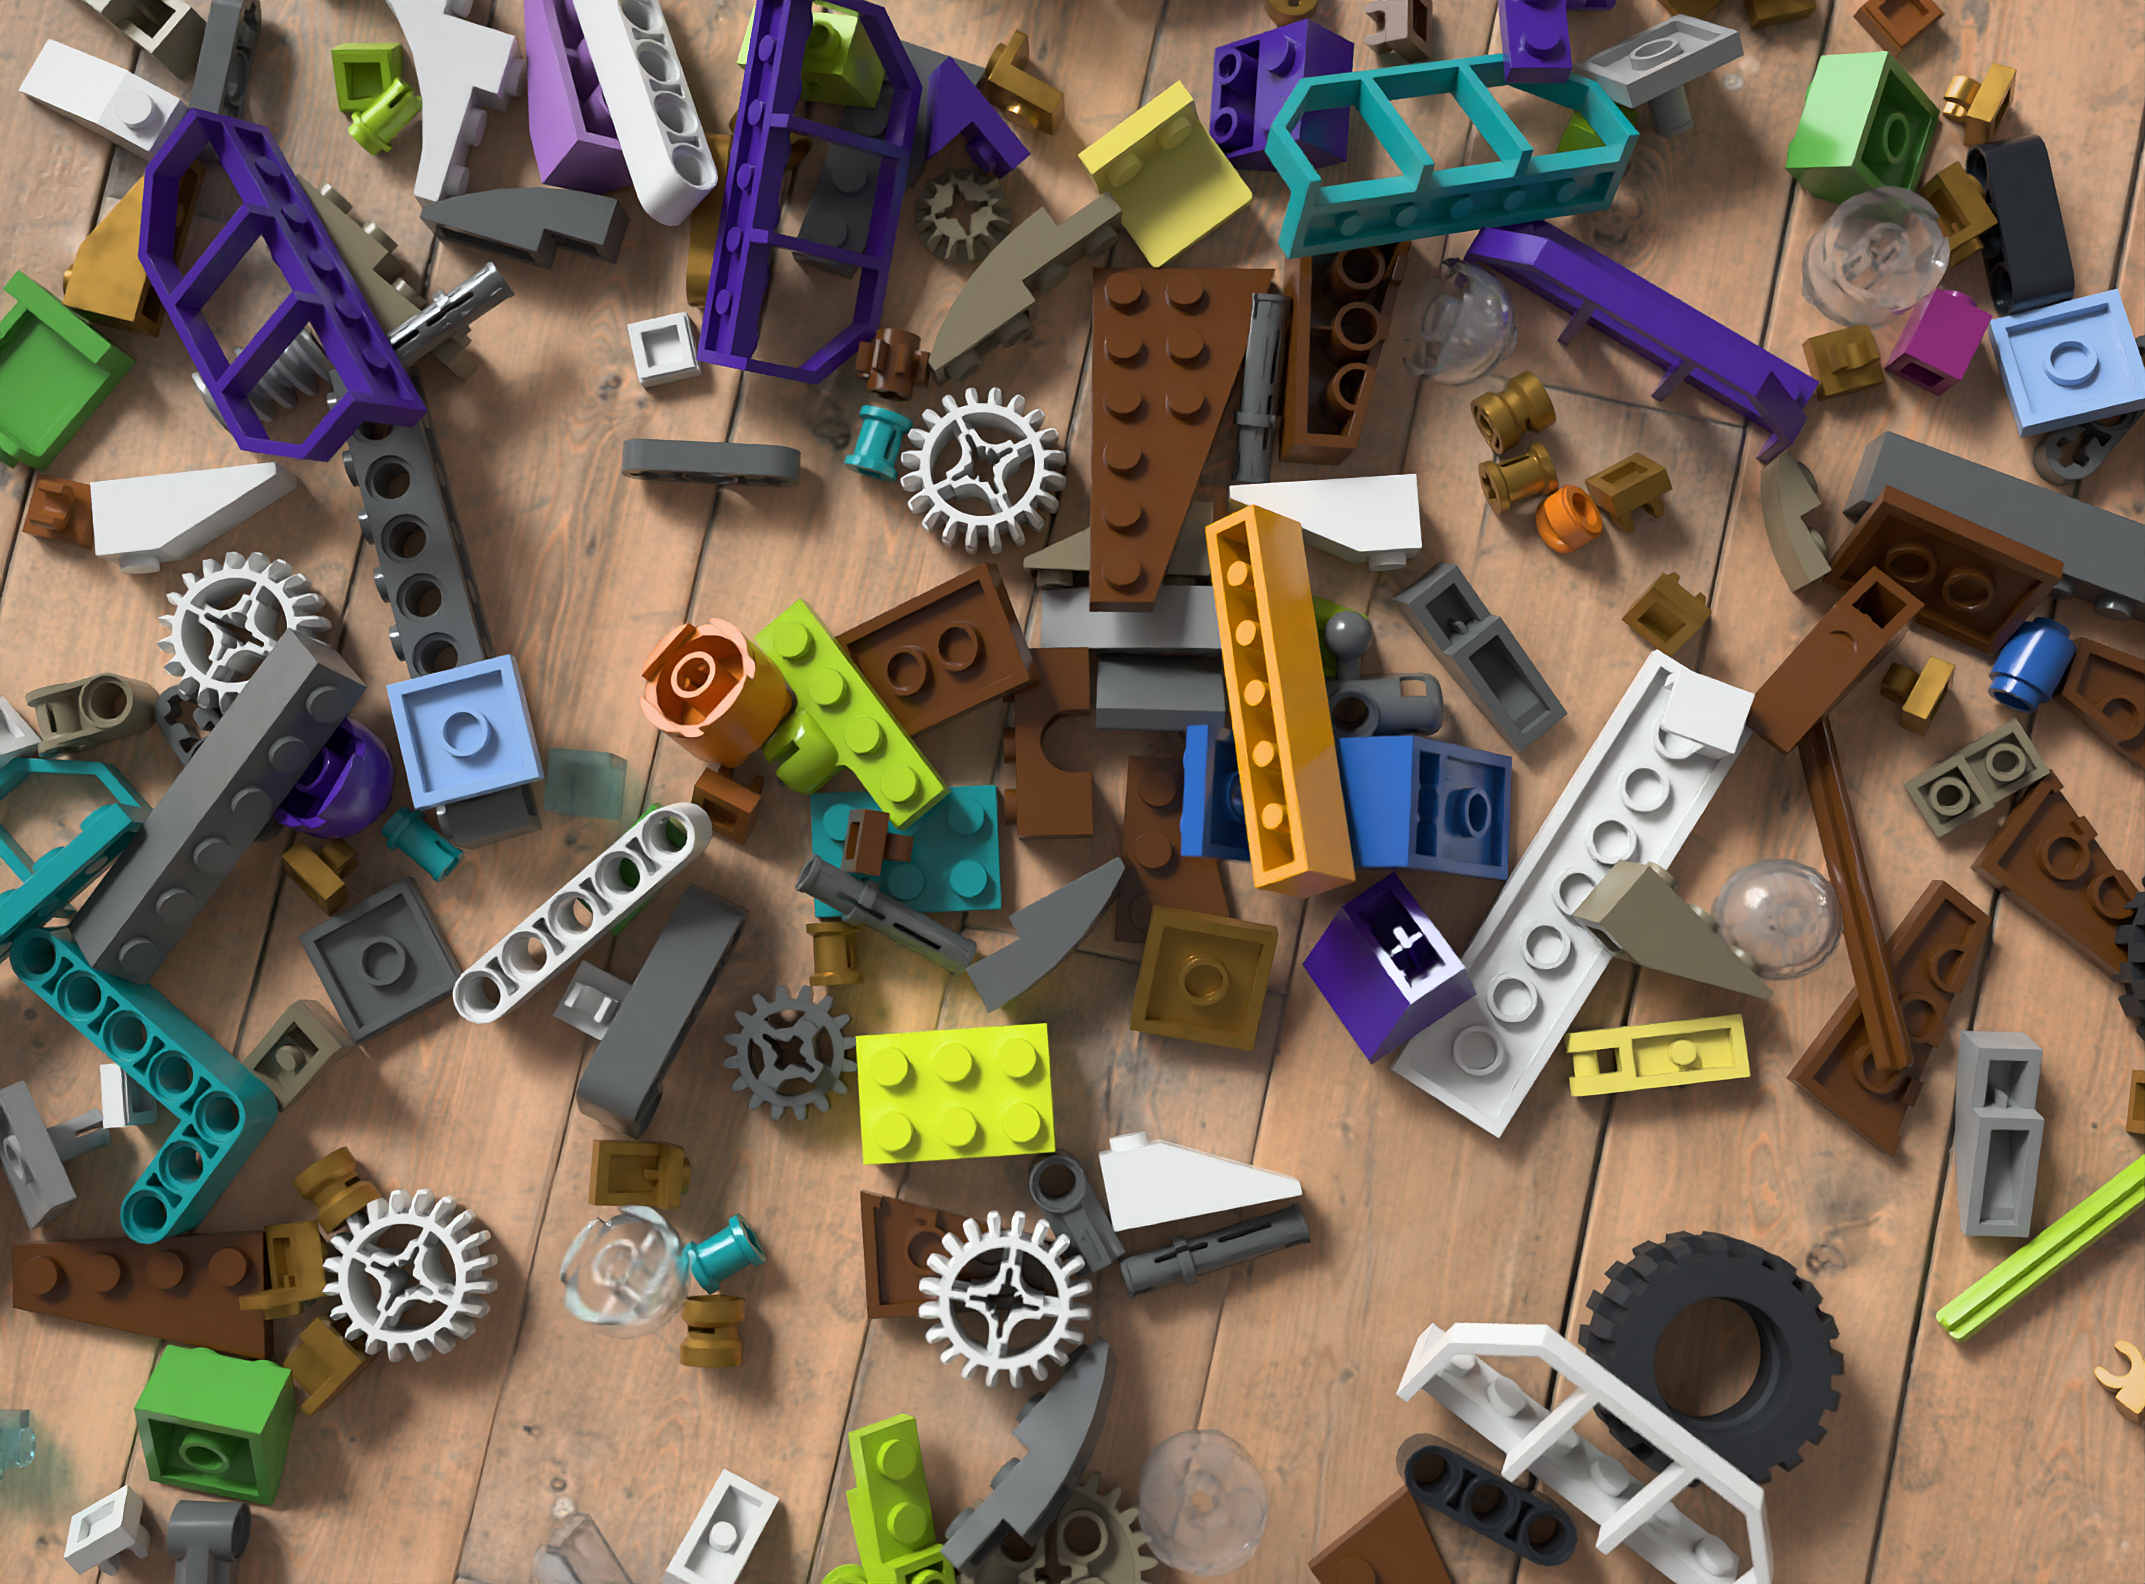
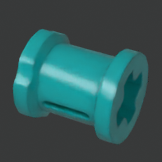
(878, 443)
(725, 1254)

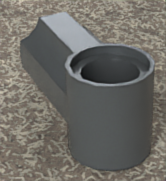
(1076, 1214)
(208, 1540)

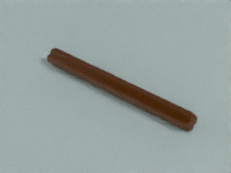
(1859, 913)

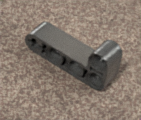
(646, 1034)

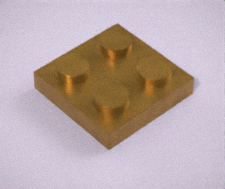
(1203, 977)

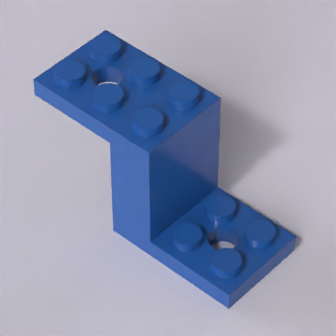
(1404, 800)

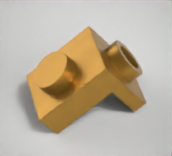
(1023, 97)
(1961, 211)
(638, 1174)
(296, 1269)

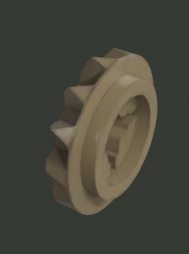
(945, 236)

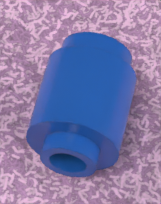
(2031, 664)

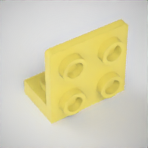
(1166, 176)

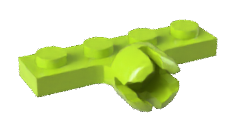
(841, 723)

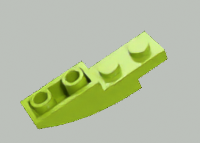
(893, 1506)

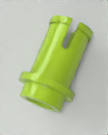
(385, 117)

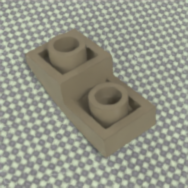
(1786, 496)
(1976, 777)

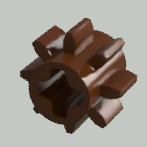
(893, 365)

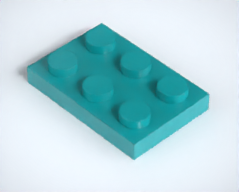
(951, 857)

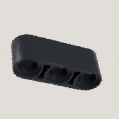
(2028, 247)
(1511, 1516)

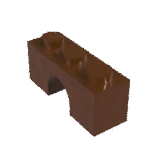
(1047, 799)

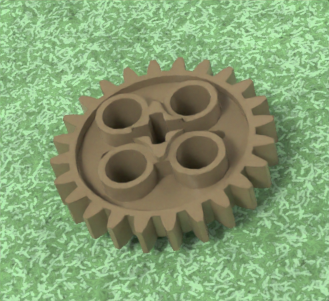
(1112, 1562)

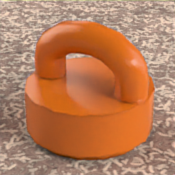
(1568, 519)

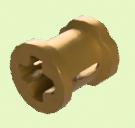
(1518, 478)
(834, 954)

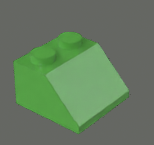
(1861, 128)
(217, 1423)

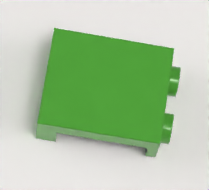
(50, 374)

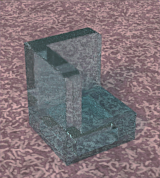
(585, 784)

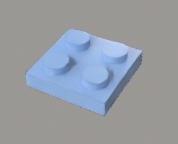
(2069, 363)
(465, 732)

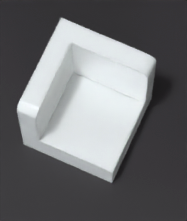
(1705, 712)

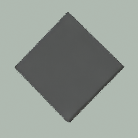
(1159, 692)
(383, 960)

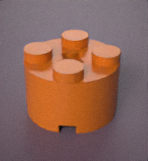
(714, 692)

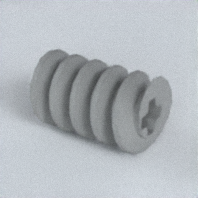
(293, 368)

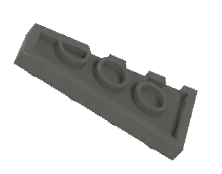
(848, 181)

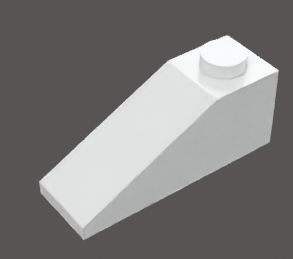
(104, 99)
(178, 513)
(1346, 517)
(1172, 1182)

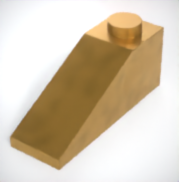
(107, 277)

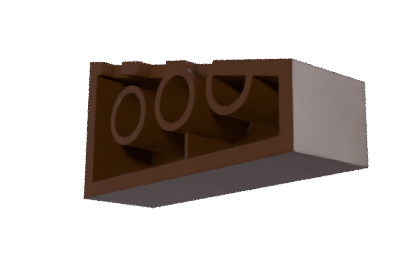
(1334, 347)

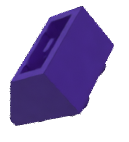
(1256, 80)
(1386, 969)

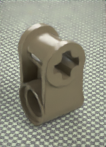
(82, 713)

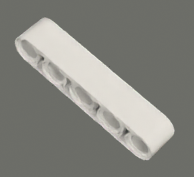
(649, 105)
(555, 920)

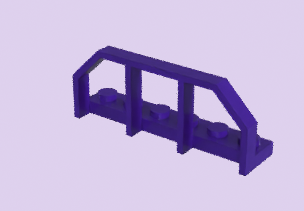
(755, 180)
(312, 266)
(1652, 325)

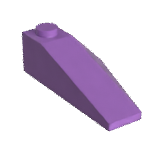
(566, 104)

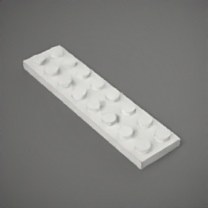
(1529, 956)

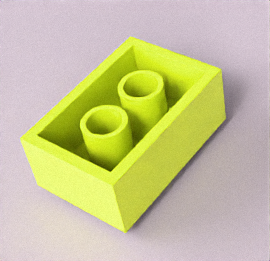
(955, 1093)

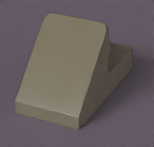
(298, 1051)

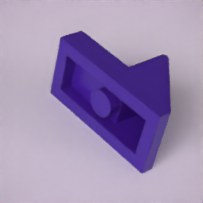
(959, 107)

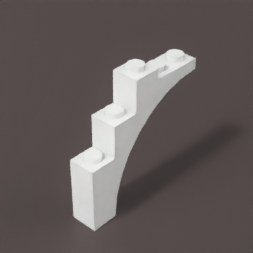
(458, 74)

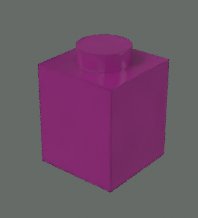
(1938, 341)

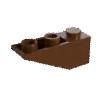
(1832, 660)

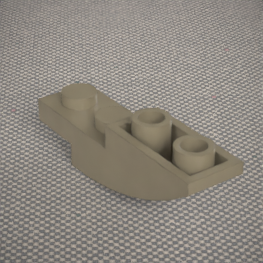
(378, 273)
(998, 298)

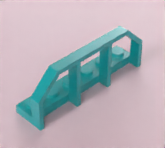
(1446, 200)
(66, 870)

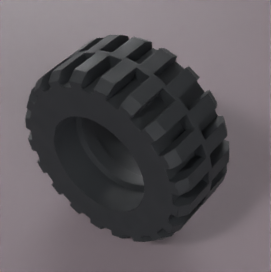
(1793, 1334)

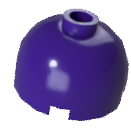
(342, 786)

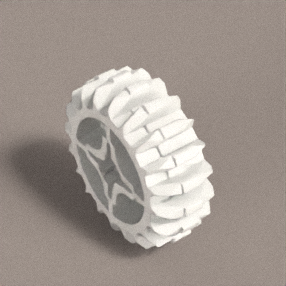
(1007, 456)
(258, 613)
(364, 1257)
(976, 1292)

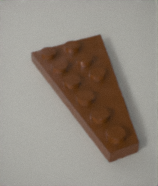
(1160, 390)

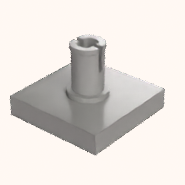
(1657, 65)
(35, 1155)

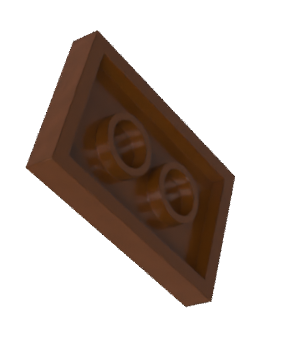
(1966, 575)
(944, 651)

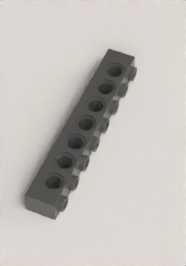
(440, 565)

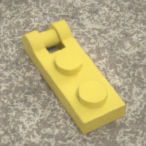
(1659, 1054)

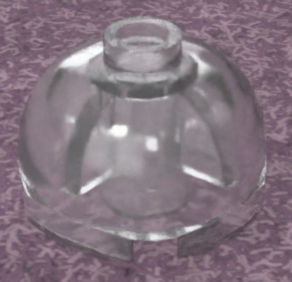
(1460, 325)
(1780, 917)
(627, 1273)

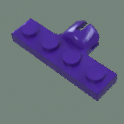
(1538, 38)

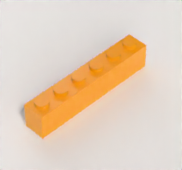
(1279, 704)

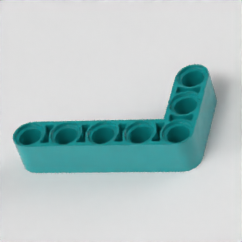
(160, 1068)

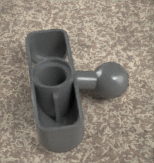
(1386, 712)

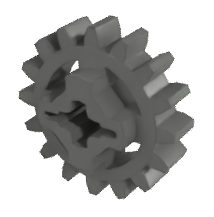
(775, 1075)

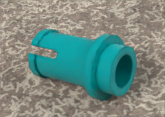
(421, 843)

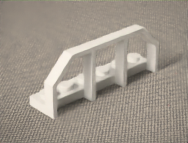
(1577, 1470)

